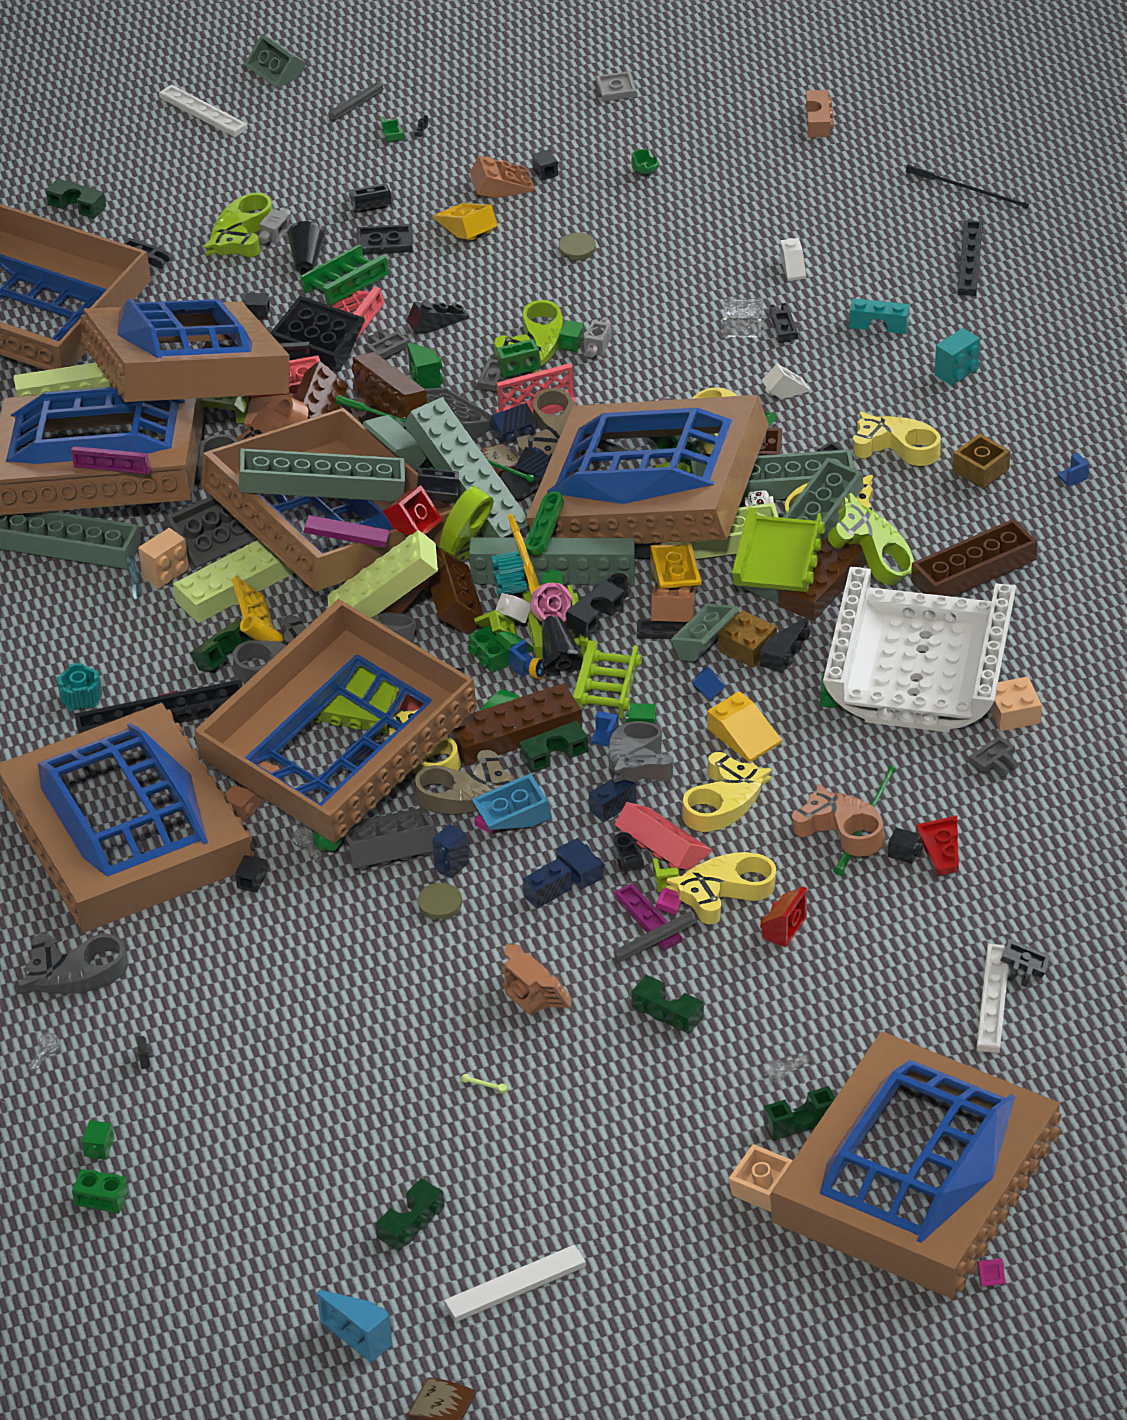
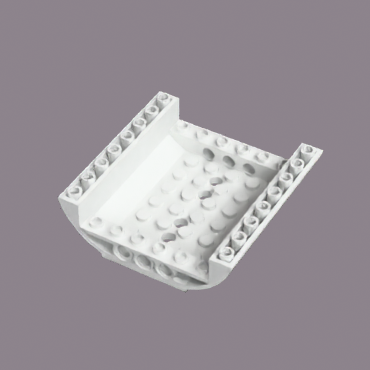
(879, 655)

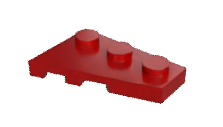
(941, 844)

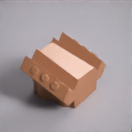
(531, 983)

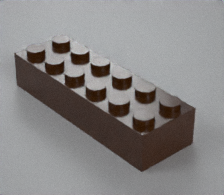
(386, 386)
(974, 560)
(828, 580)
(508, 723)

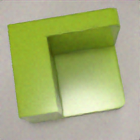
(662, 875)

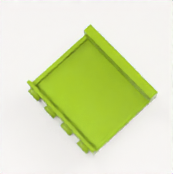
(777, 552)
(346, 713)

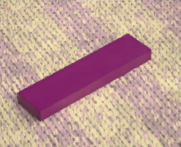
(110, 460)
(346, 531)
(644, 913)

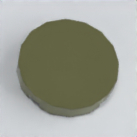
(577, 246)
(439, 901)

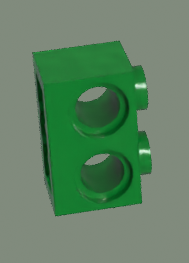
(518, 358)
(488, 650)
(100, 1191)

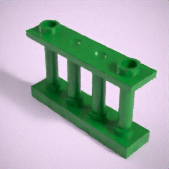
(350, 283)

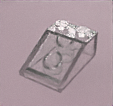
(743, 317)

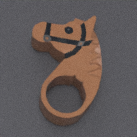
(275, 415)
(845, 815)

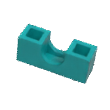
(893, 314)

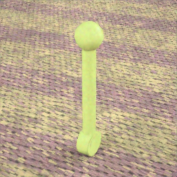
(502, 1088)

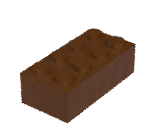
(320, 389)
(455, 594)

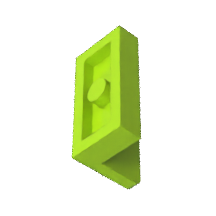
(497, 621)

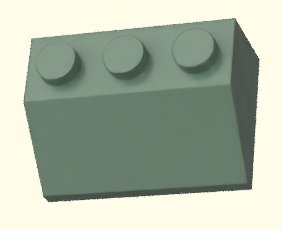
(274, 62)
(397, 439)
(702, 630)

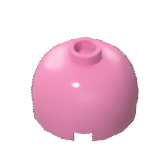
(550, 600)

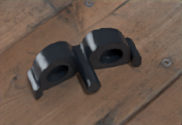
(422, 125)

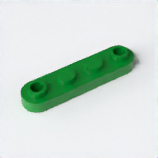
(544, 523)

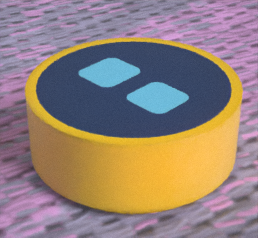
(536, 669)

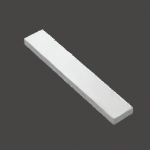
(203, 110)
(992, 1000)
(515, 1283)

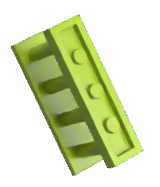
(536, 630)
(589, 669)

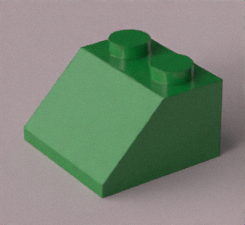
(424, 366)

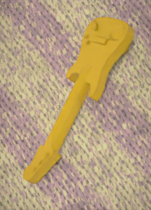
(528, 566)

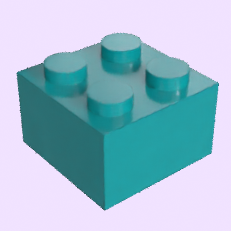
(957, 356)

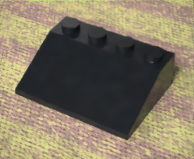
(326, 328)

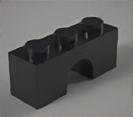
(584, 615)

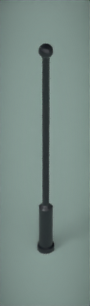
(931, 175)

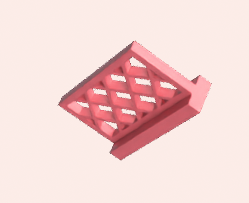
(367, 308)
(534, 378)

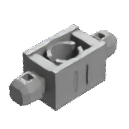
(274, 226)
(597, 337)

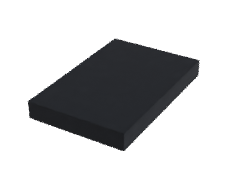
(385, 239)

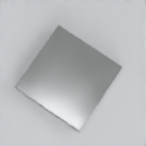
(616, 86)

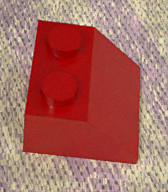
(413, 512)
(785, 917)

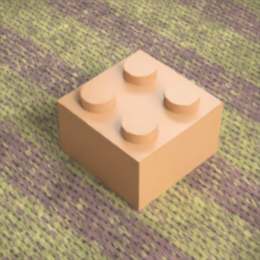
(163, 558)
(1016, 704)
(758, 1176)

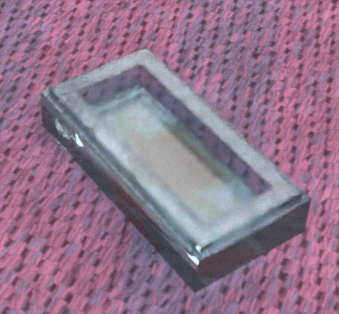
(133, 577)

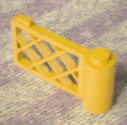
(255, 613)

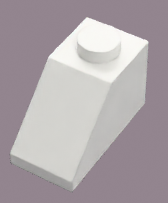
(792, 259)
(784, 383)
(513, 607)

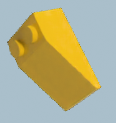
(467, 220)
(674, 565)
(742, 727)

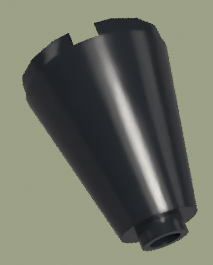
(305, 244)
(559, 648)

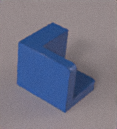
(1077, 472)
(519, 658)
(708, 682)
(605, 726)

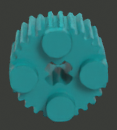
(509, 573)
(79, 687)

